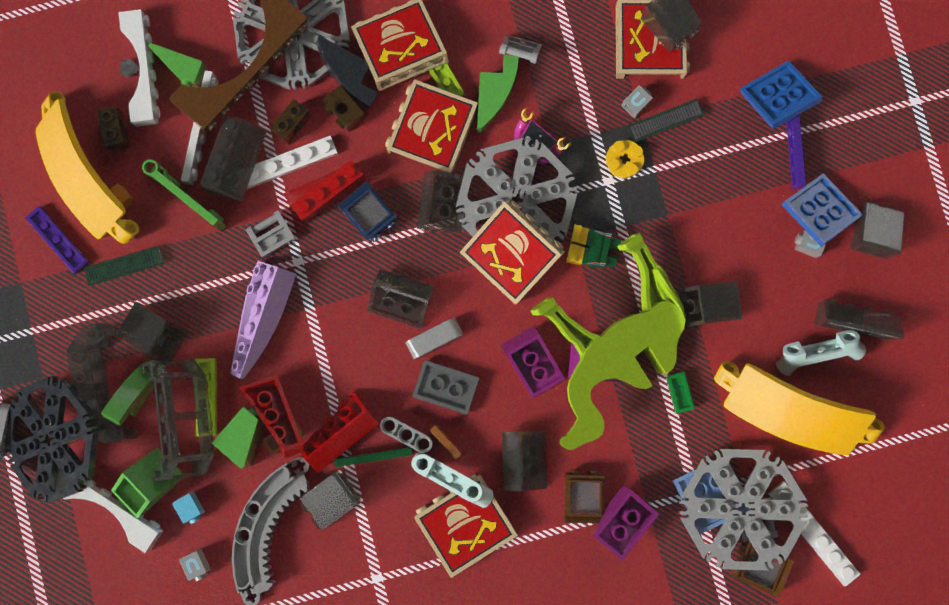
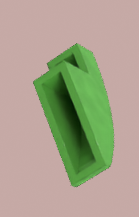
(495, 91)
(129, 397)

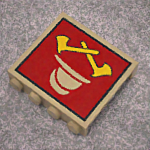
(400, 44)
(639, 49)
(432, 126)
(512, 251)
(462, 530)

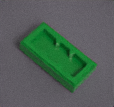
(680, 392)

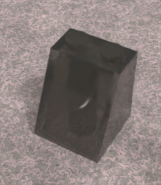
(671, 22)
(878, 231)
(711, 303)
(152, 332)
(330, 500)

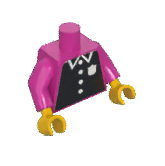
(534, 132)

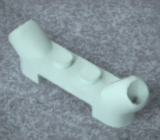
(794, 355)
(452, 480)

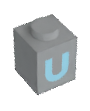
(637, 101)
(808, 245)
(195, 565)

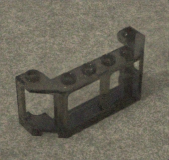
(91, 380)
(168, 417)

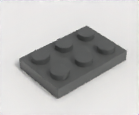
(445, 387)

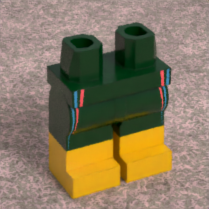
(598, 246)

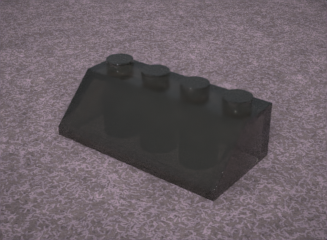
(233, 158)
(862, 321)

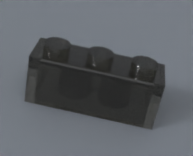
(439, 202)
(400, 298)
(524, 460)

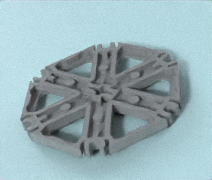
(295, 55)
(521, 180)
(735, 525)

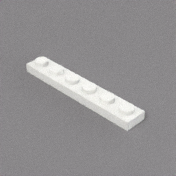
(197, 138)
(292, 161)
(820, 540)

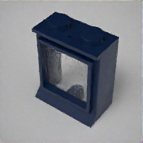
(368, 213)

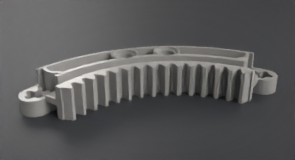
(249, 555)

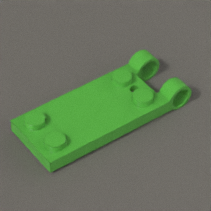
(173, 185)

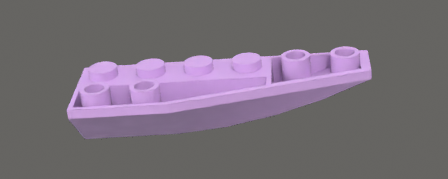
(261, 314)

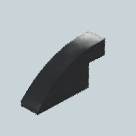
(346, 70)

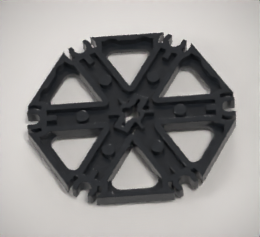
(56, 452)

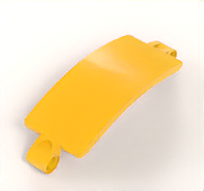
(75, 177)
(795, 413)

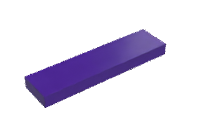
(796, 153)
(57, 240)

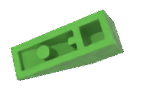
(187, 69)

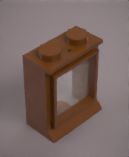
(583, 497)
(768, 580)

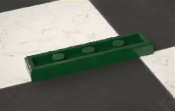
(375, 456)

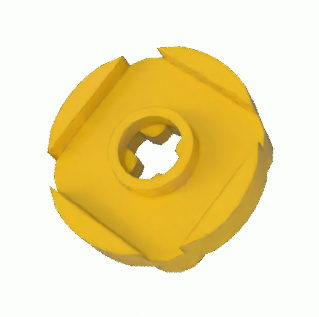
(623, 148)

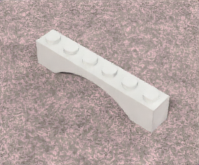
(143, 105)
(139, 531)

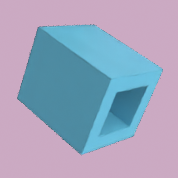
(189, 508)

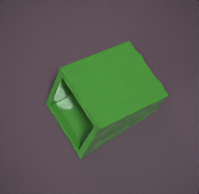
(241, 437)
(137, 484)

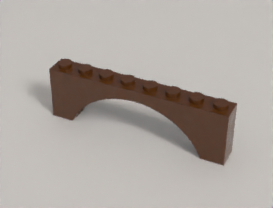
(208, 104)

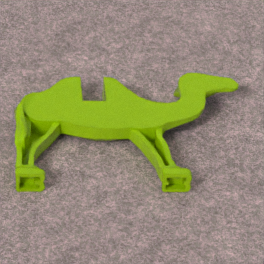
(614, 350)

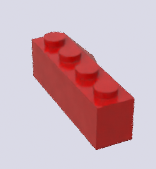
(321, 193)
(272, 407)
(339, 433)

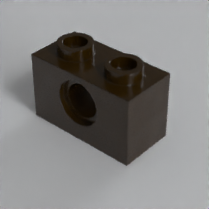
(340, 98)
(291, 121)
(113, 128)

